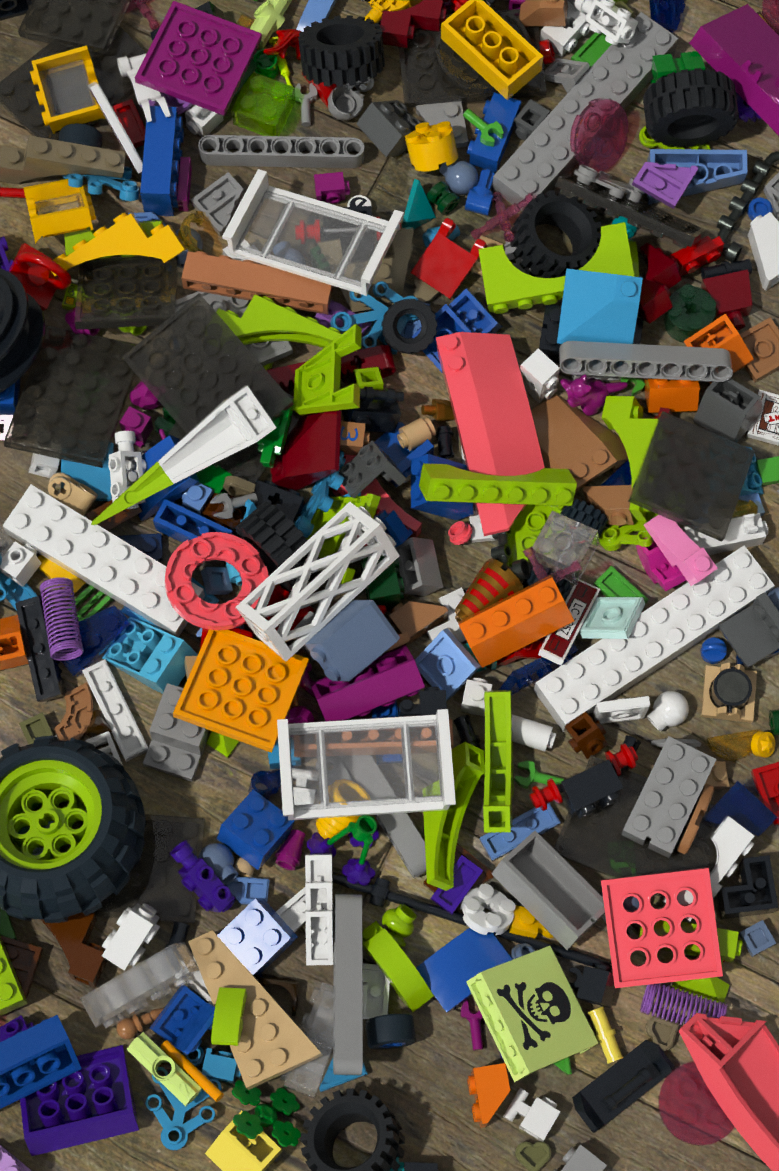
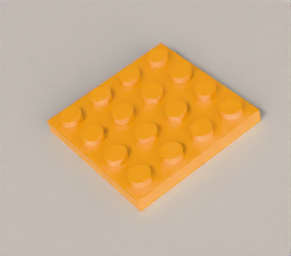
(240, 688)

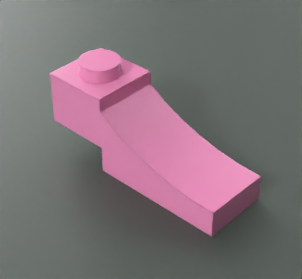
(680, 549)

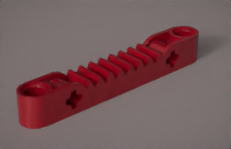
(371, 357)

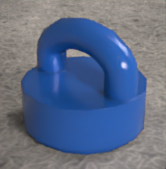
(713, 650)

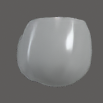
(345, 103)

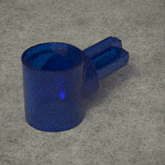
(270, 780)

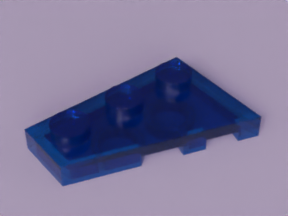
(97, 635)

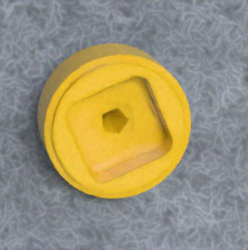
(763, 744)

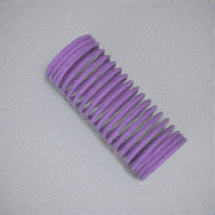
(58, 646)
(720, 1008)

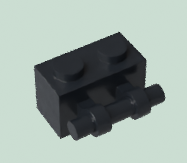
(377, 409)
(429, 702)

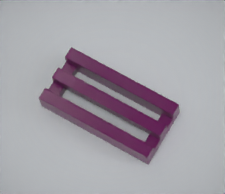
(184, 184)

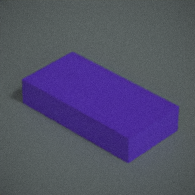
(464, 877)

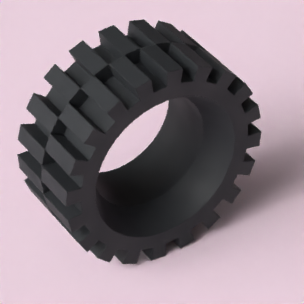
(341, 51)
(569, 217)
(273, 538)
(342, 1112)

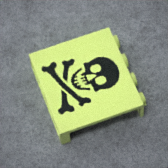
(531, 1012)

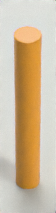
(192, 1071)

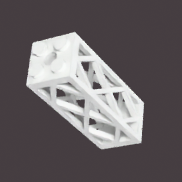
(333, 568)

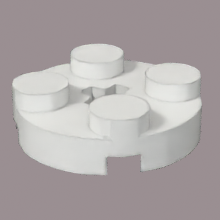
(487, 897)

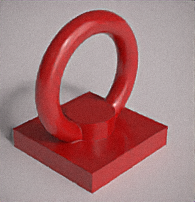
(35, 274)

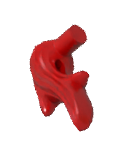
(285, 39)

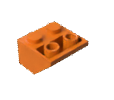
(722, 335)
(671, 394)
(11, 643)
(490, 1089)

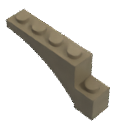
(54, 157)

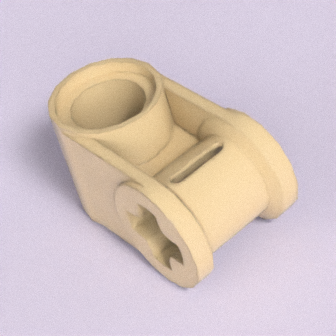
(74, 494)

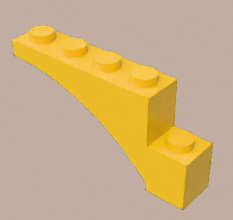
(125, 238)

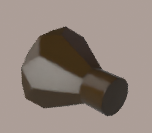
(97, 725)

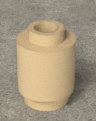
(416, 433)

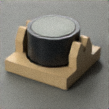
(730, 691)

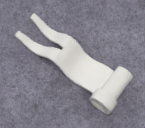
(130, 67)

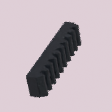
(43, 668)

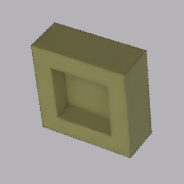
(35, 727)

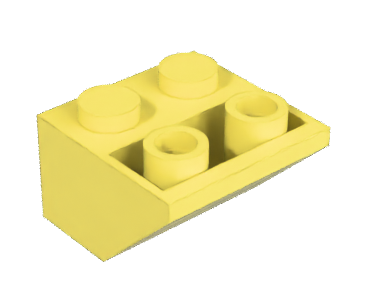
(238, 1153)

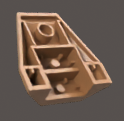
(576, 441)

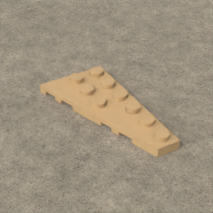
(269, 1037)

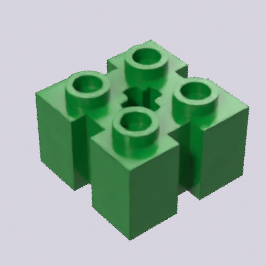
(665, 64)

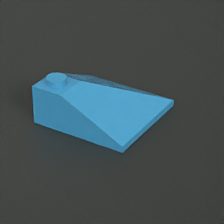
(599, 307)

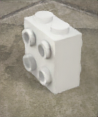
(135, 928)

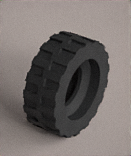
(428, 326)

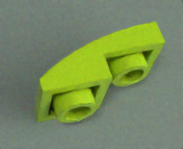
(228, 1016)

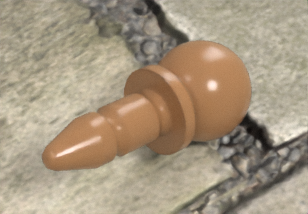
(130, 1026)

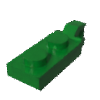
(274, 442)

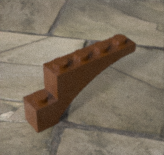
(84, 960)

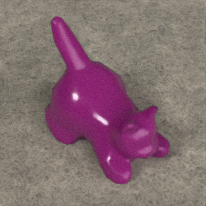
(589, 393)

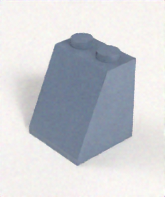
(352, 640)

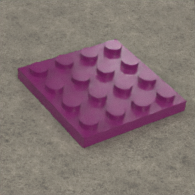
(198, 58)

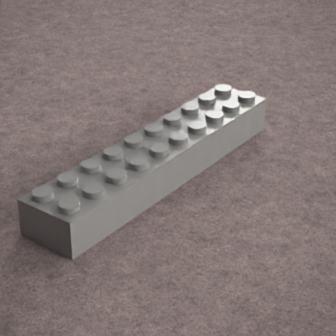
(615, 76)

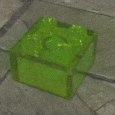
(263, 105)

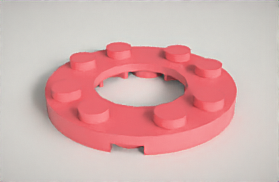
(207, 548)

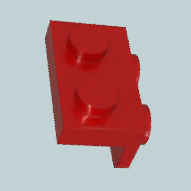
(698, 255)

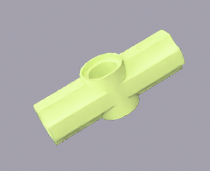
(269, 19)
(151, 1056)

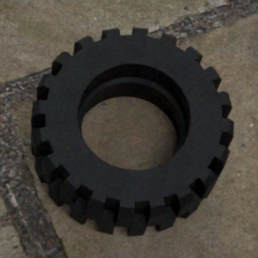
(690, 107)

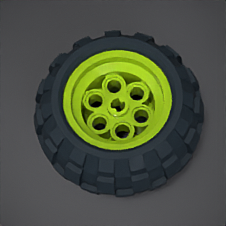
(100, 851)

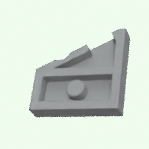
(219, 202)

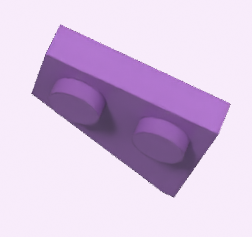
(665, 181)

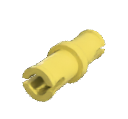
(605, 1035)

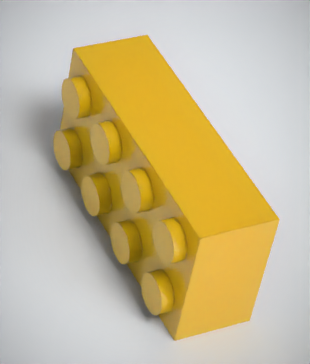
(491, 47)

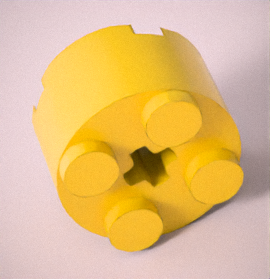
(431, 146)

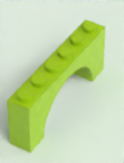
(511, 288)

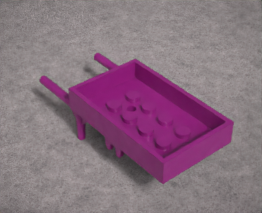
(748, 54)

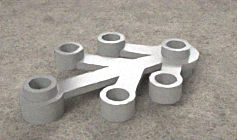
(617, 189)

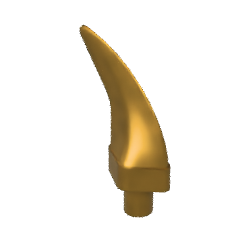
(440, 410)

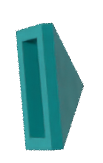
(418, 208)

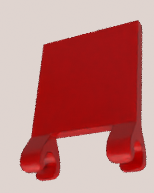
(445, 263)

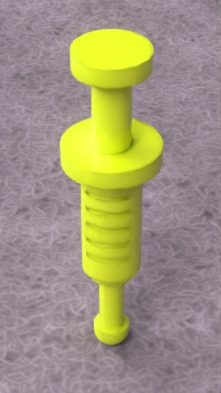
(282, 64)

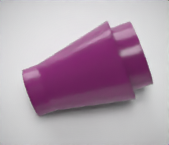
(291, 850)

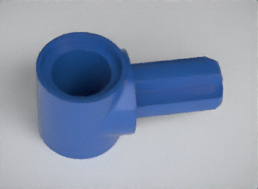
(480, 197)

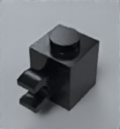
(594, 985)

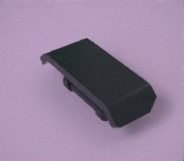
(622, 1084)

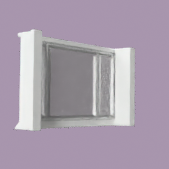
(309, 236)
(366, 766)

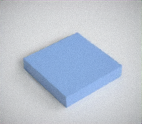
(446, 663)

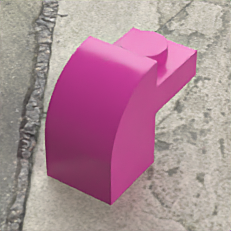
(658, 567)

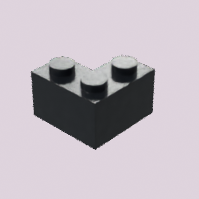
(755, 894)

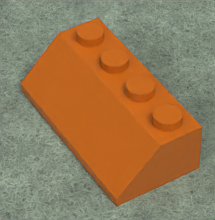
(516, 621)

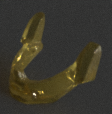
(185, 233)

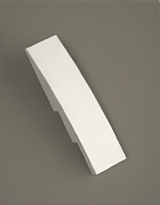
(319, 909)

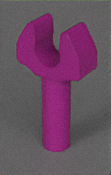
(475, 1025)

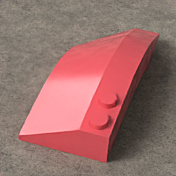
(490, 414)
(742, 1074)

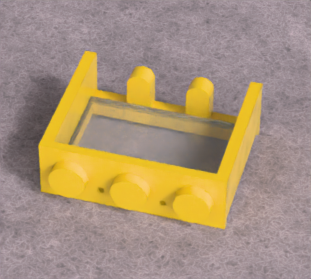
(64, 88)
(58, 208)

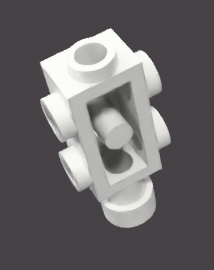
(617, 27)
(125, 465)

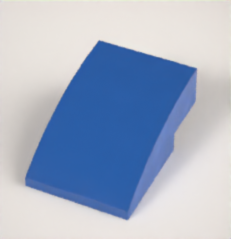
(461, 315)
(170, 493)
(458, 962)

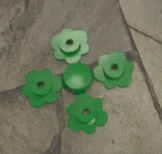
(266, 1115)

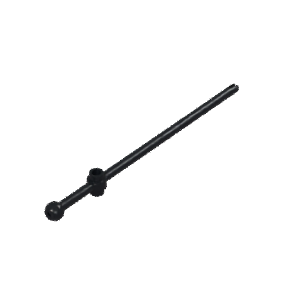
(380, 893)

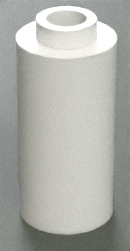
(532, 733)

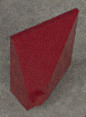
(309, 451)

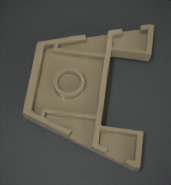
(391, 271)

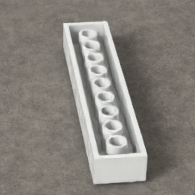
(656, 639)

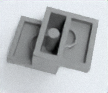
(175, 743)

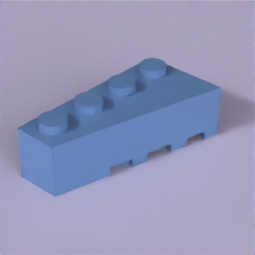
(715, 170)

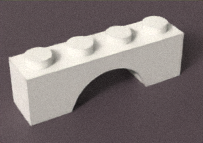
(730, 842)

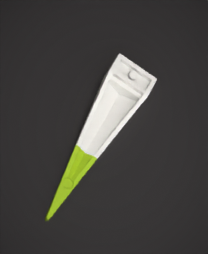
(224, 431)

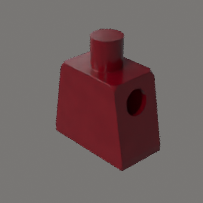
(731, 296)

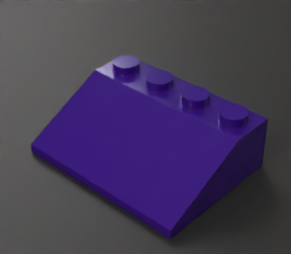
(81, 1106)

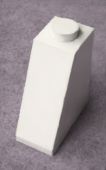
(765, 248)

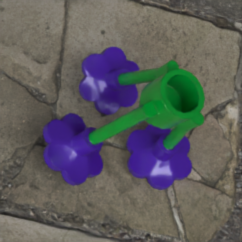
(361, 834)

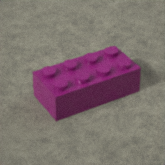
(379, 684)

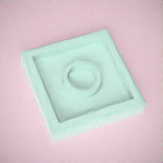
(612, 617)

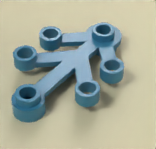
(128, 189)
(376, 315)
(319, 499)
(180, 1110)

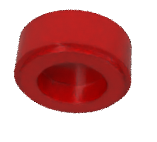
(547, 51)

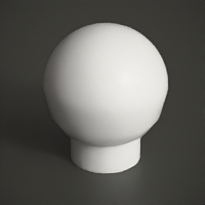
(669, 710)

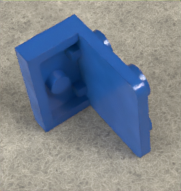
(402, 456)
(184, 1020)

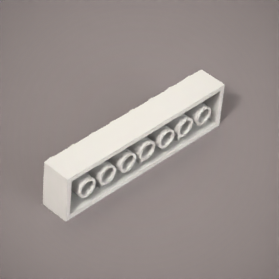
(95, 557)

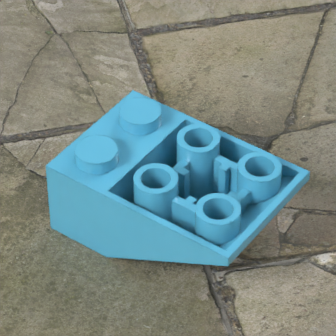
(150, 655)

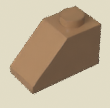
(544, 12)
(611, 502)
(416, 618)

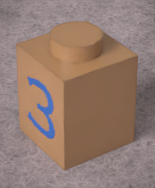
(353, 437)

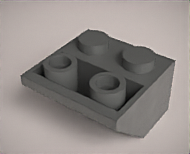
(387, 125)
(728, 409)

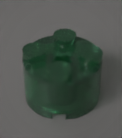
(690, 301)

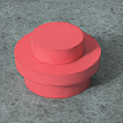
(460, 533)

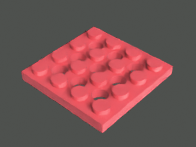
(622, 945)

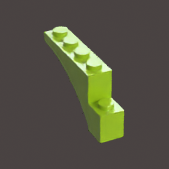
(270, 322)
(625, 417)
(498, 762)
(443, 826)

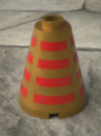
(487, 588)

